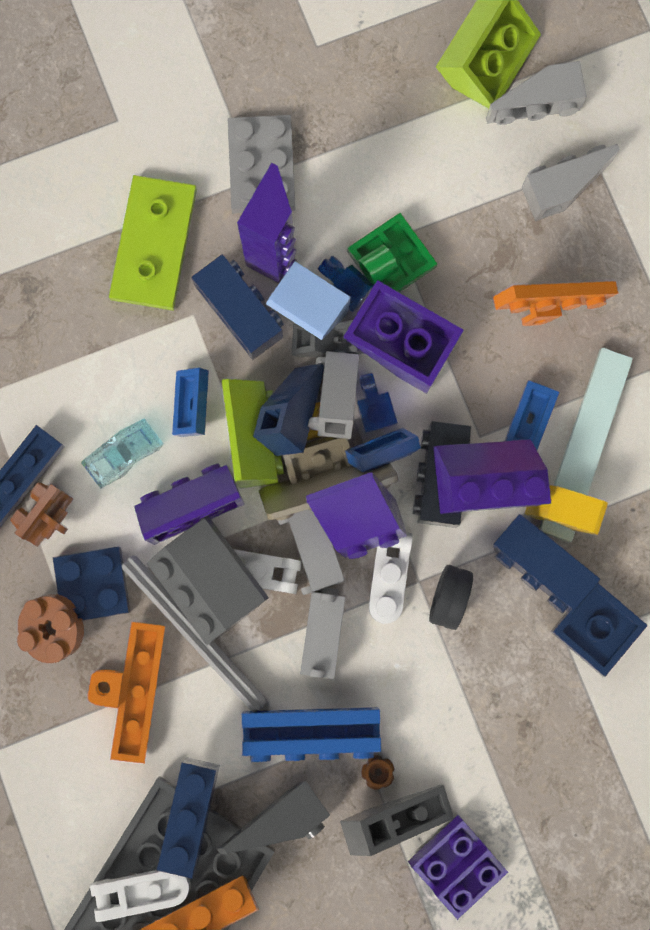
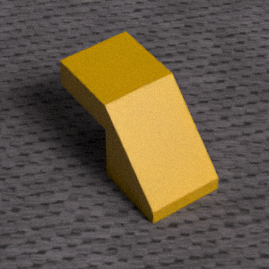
(571, 510)

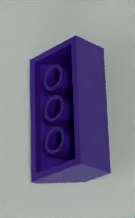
(268, 228)

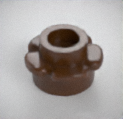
(374, 781)

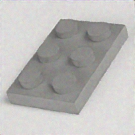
(252, 148)

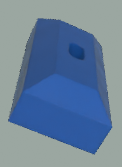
(537, 401)
(190, 402)
(383, 450)

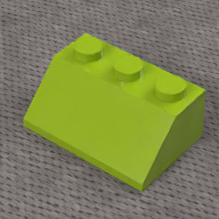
(488, 50)
(251, 460)

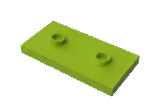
(153, 243)

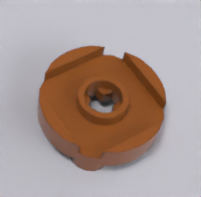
(33, 633)

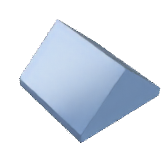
(309, 301)

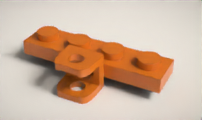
(546, 299)
(132, 691)
(213, 910)

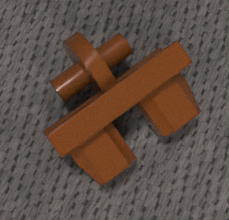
(44, 516)

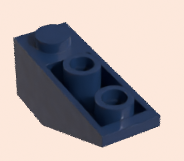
(287, 412)

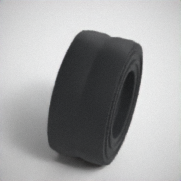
(451, 597)

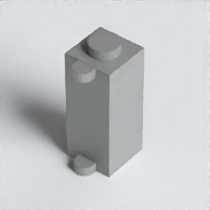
(337, 395)
(315, 551)
(323, 633)

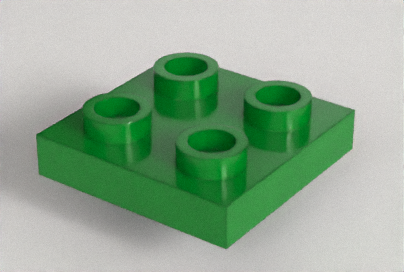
(392, 255)

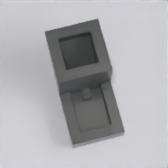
(307, 345)

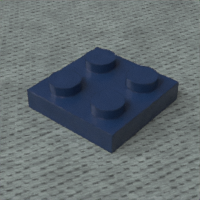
(93, 582)
(600, 630)

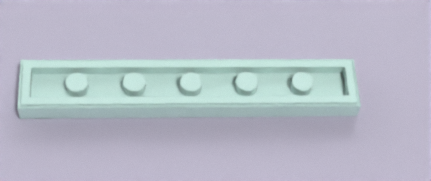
(590, 430)

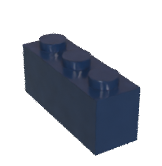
(238, 306)
(545, 565)
(188, 817)

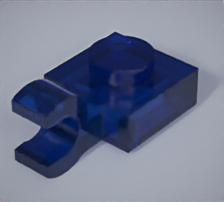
(348, 281)
(376, 408)

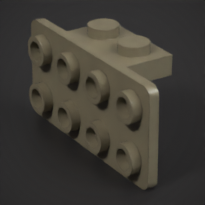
(316, 469)

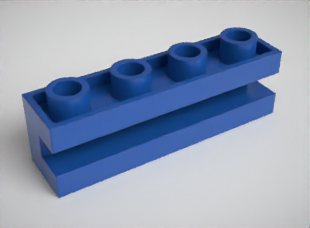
(311, 732)

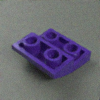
(457, 867)

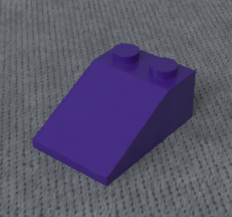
(403, 336)
(358, 515)

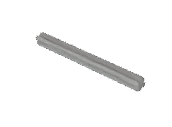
(212, 652)

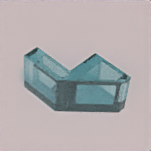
(121, 452)

